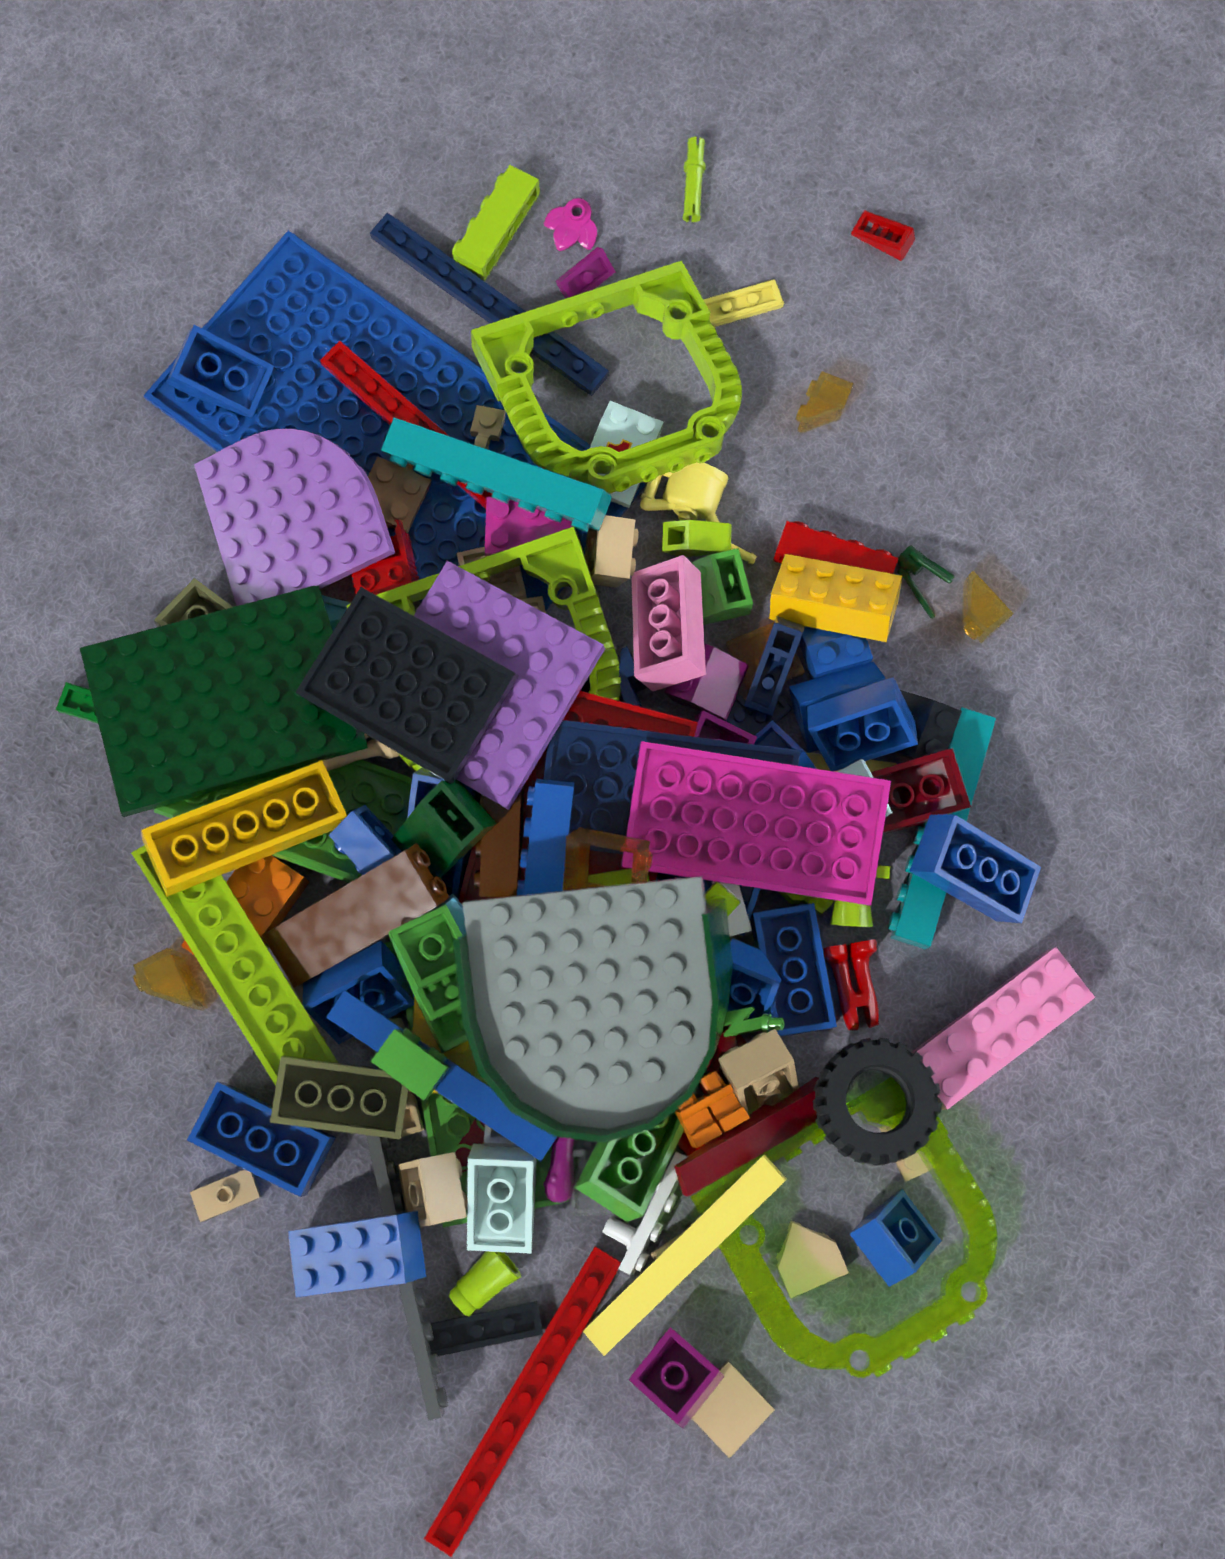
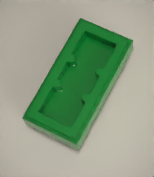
(77, 703)

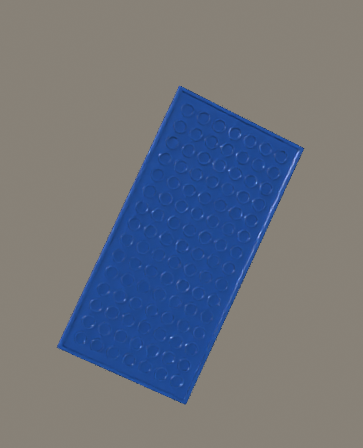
(291, 317)

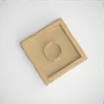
(732, 1411)

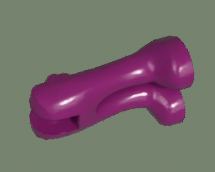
(560, 1177)

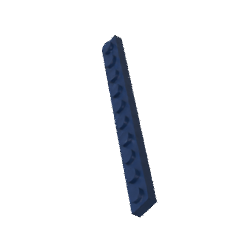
(484, 300)

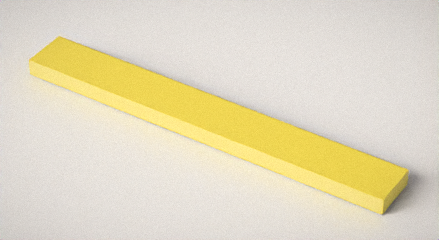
(684, 1255)

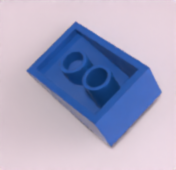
(219, 372)
(832, 652)

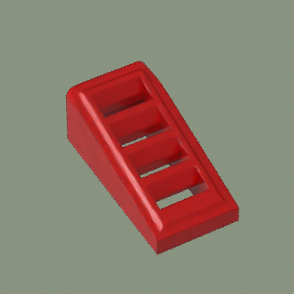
(890, 247)

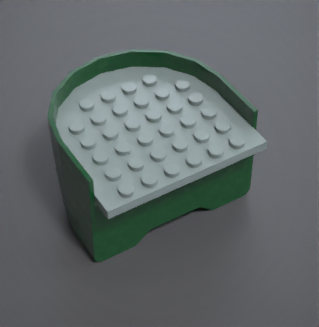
(595, 1001)

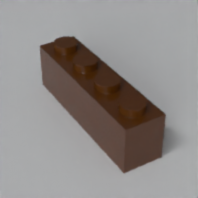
(501, 850)

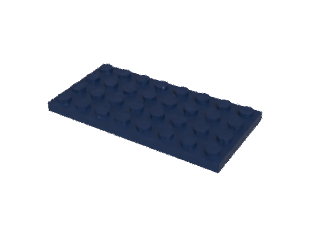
(604, 766)

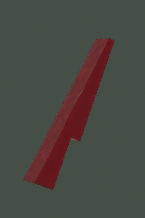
(758, 1134)

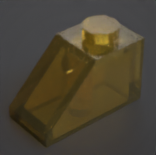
(982, 609)

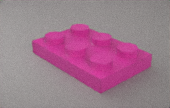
(512, 526)

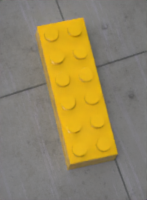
(243, 828)

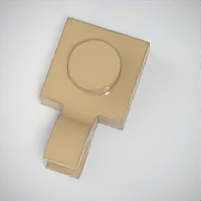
(487, 425)

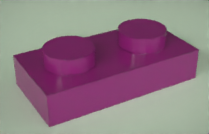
(586, 274)

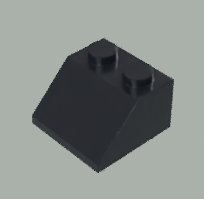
(934, 725)

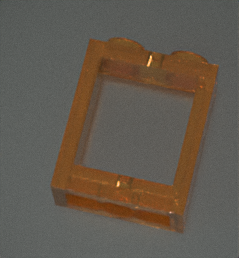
(578, 856)

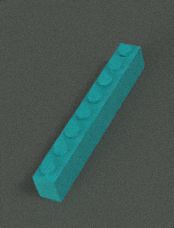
(496, 474)
(919, 899)

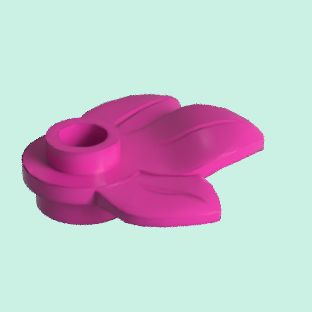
(572, 228)

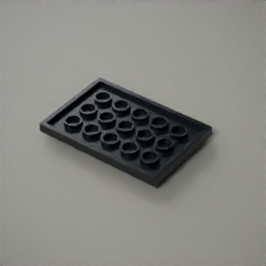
(407, 685)

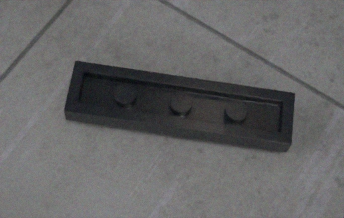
(486, 1329)

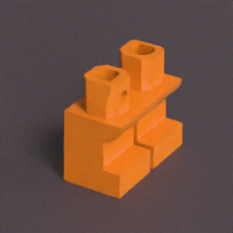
(720, 1102)

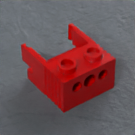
(391, 571)

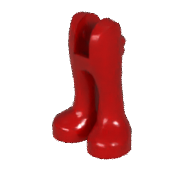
(865, 996)

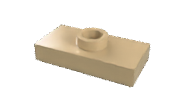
(225, 1194)

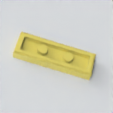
(744, 303)

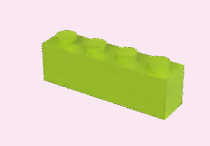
(496, 222)

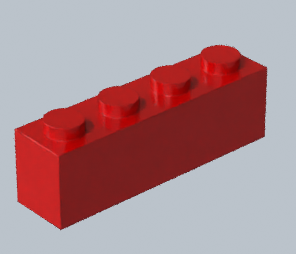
(805, 542)

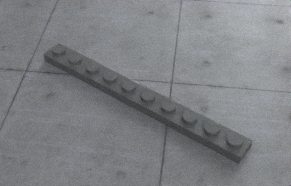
(412, 1298)

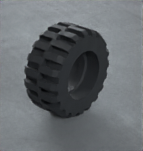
(915, 1083)

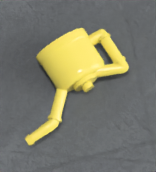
(691, 495)

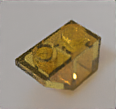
(826, 402)

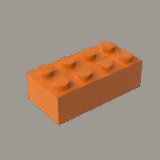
(265, 892)

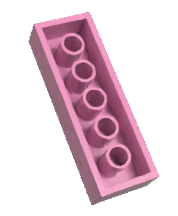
(1003, 1025)

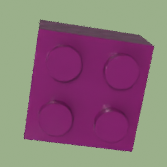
(676, 1378)

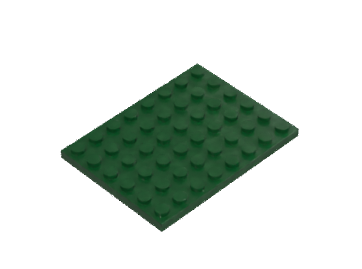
(213, 701)

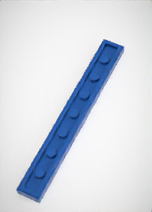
(457, 1083)

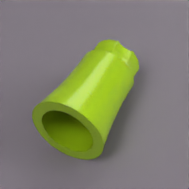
(484, 1281)

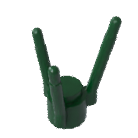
(913, 562)

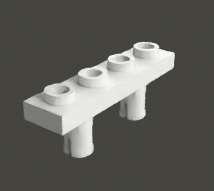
(650, 1227)

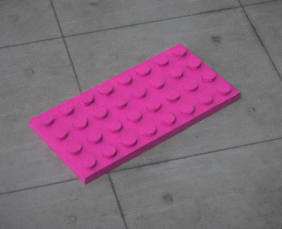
(758, 822)

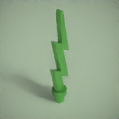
(741, 1024)

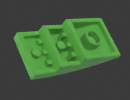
(430, 967)

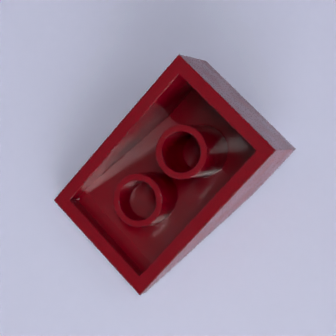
(923, 789)

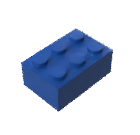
(862, 724)

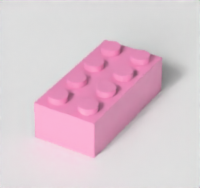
(668, 624)

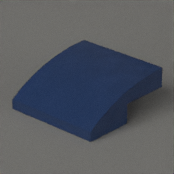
(629, 683)

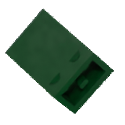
(445, 826)

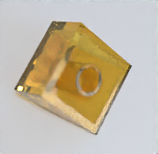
(169, 978)

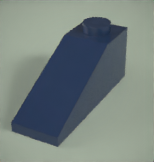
(774, 665)

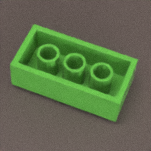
(628, 1169)

